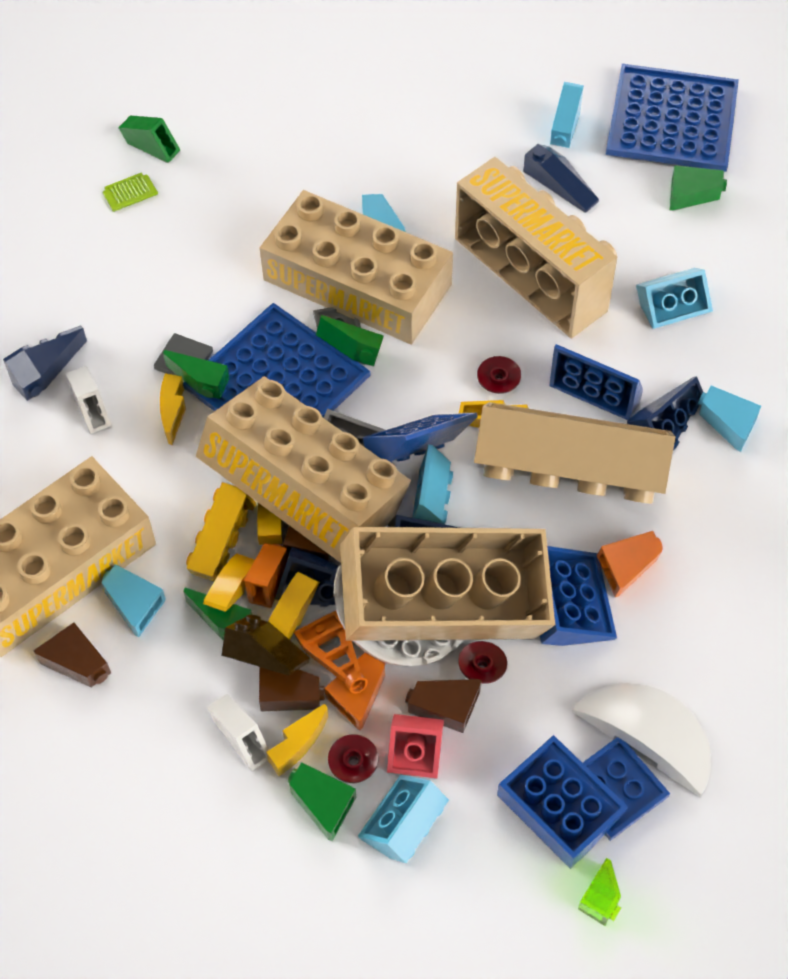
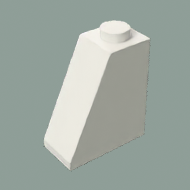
(88, 399)
(239, 731)

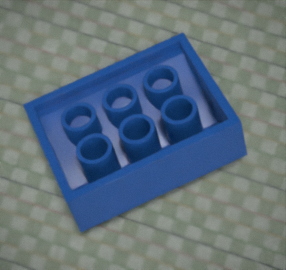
(595, 383)
(415, 436)
(578, 599)
(561, 801)

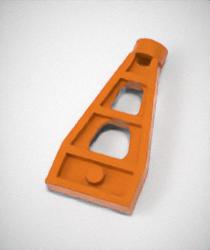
(322, 631)

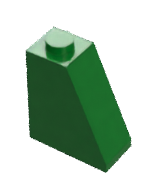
(150, 136)
(695, 186)
(322, 798)

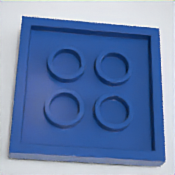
(629, 780)

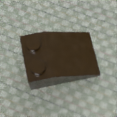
(262, 645)

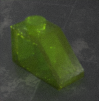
(602, 896)

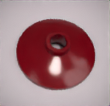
(502, 368)
(482, 654)
(353, 747)

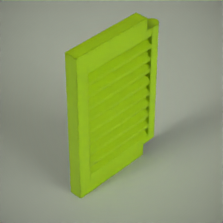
(129, 191)

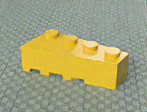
(219, 531)

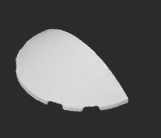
(396, 652)
(654, 726)

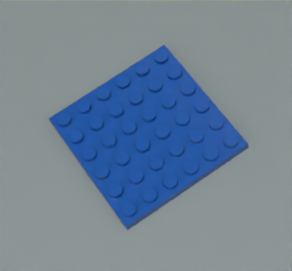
(673, 117)
(290, 354)

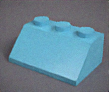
(675, 297)
(432, 487)
(404, 817)

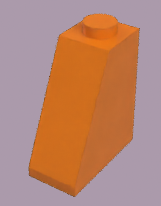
(628, 559)
(265, 575)
(357, 706)

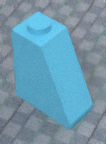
(567, 114)
(378, 208)
(729, 415)
(132, 597)

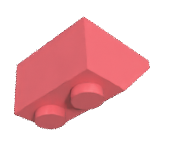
(415, 746)

